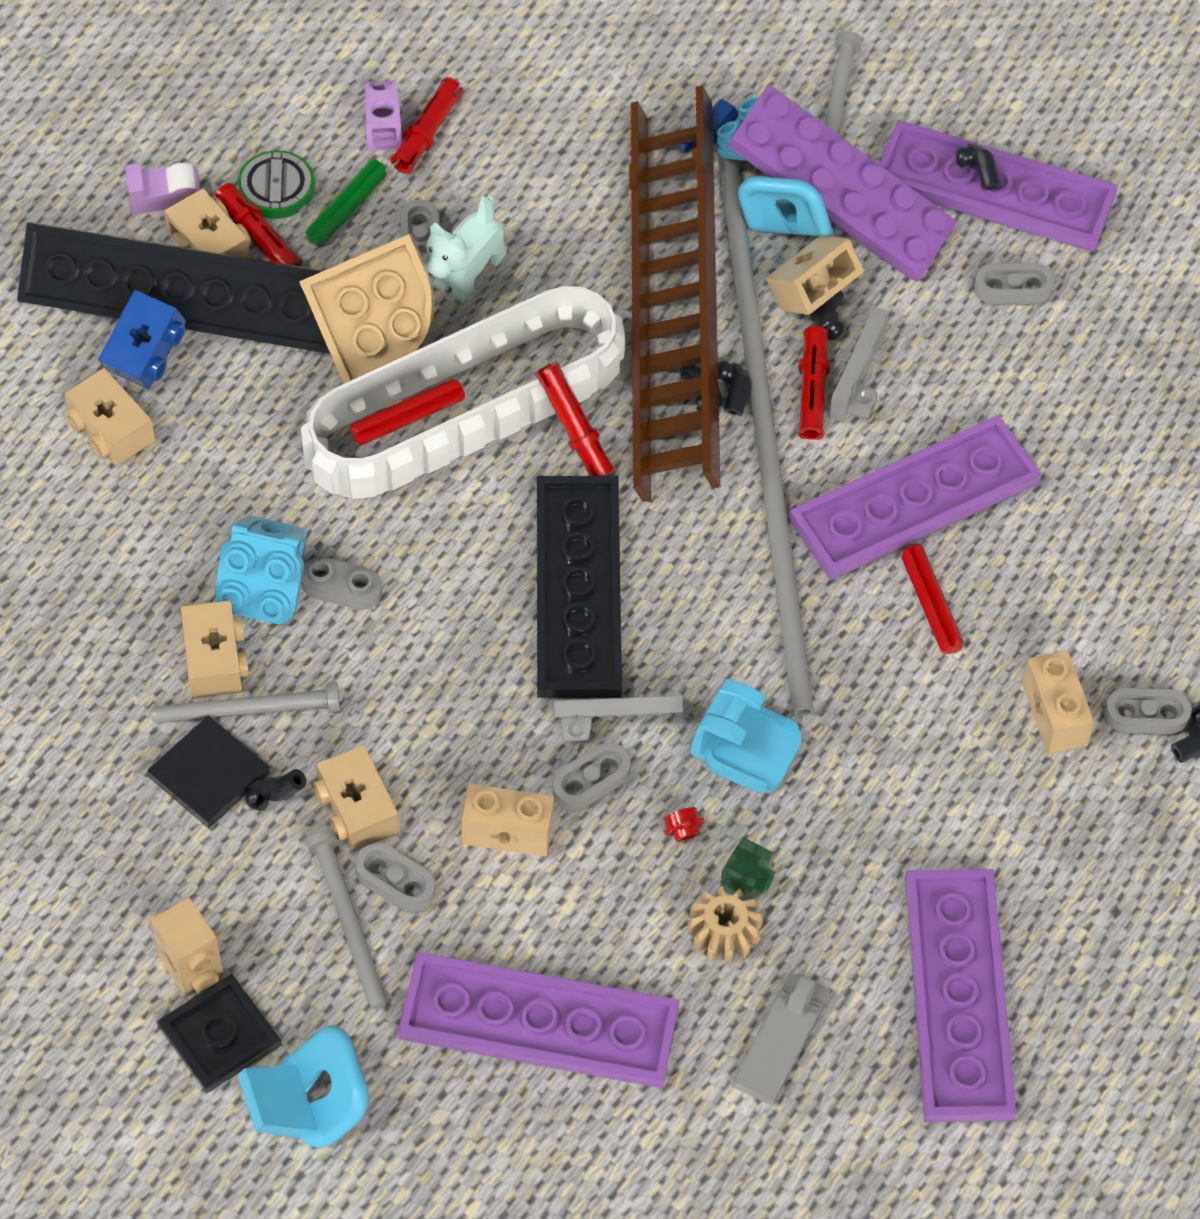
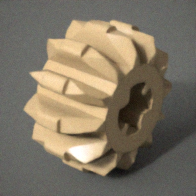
(741, 929)

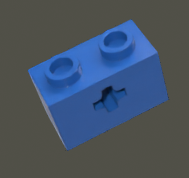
(143, 321)

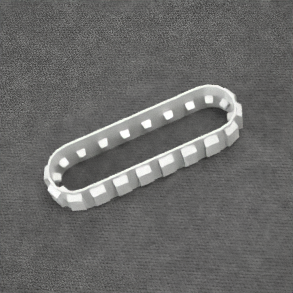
(445, 358)

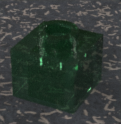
(748, 869)

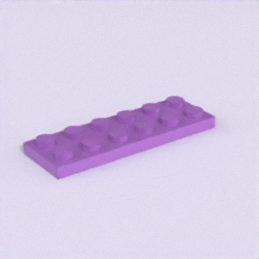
(855, 189)
(1031, 193)
(914, 497)
(959, 996)
(539, 1019)

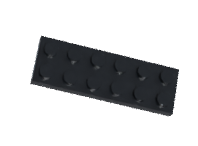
(578, 587)

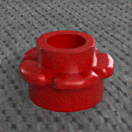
(683, 824)

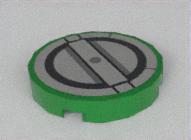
(277, 183)

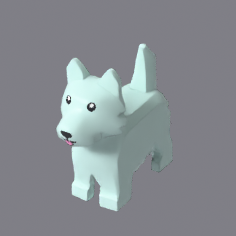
(461, 255)

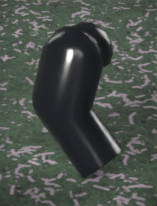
(982, 161)
(737, 384)
(1190, 745)

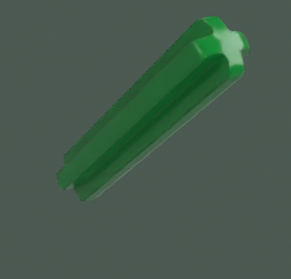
(346, 202)

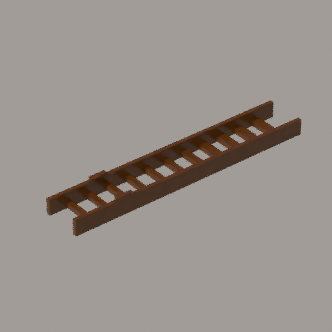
(642, 331)

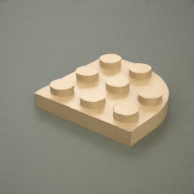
(373, 307)

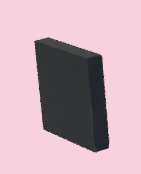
(207, 771)
(219, 1033)

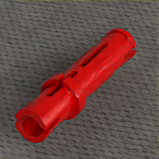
(420, 135)
(260, 232)
(814, 347)
(580, 432)

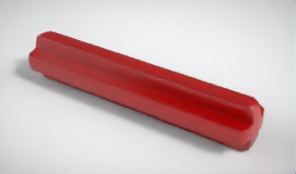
(407, 412)
(932, 599)

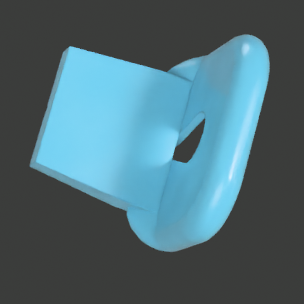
(798, 211)
(279, 1092)

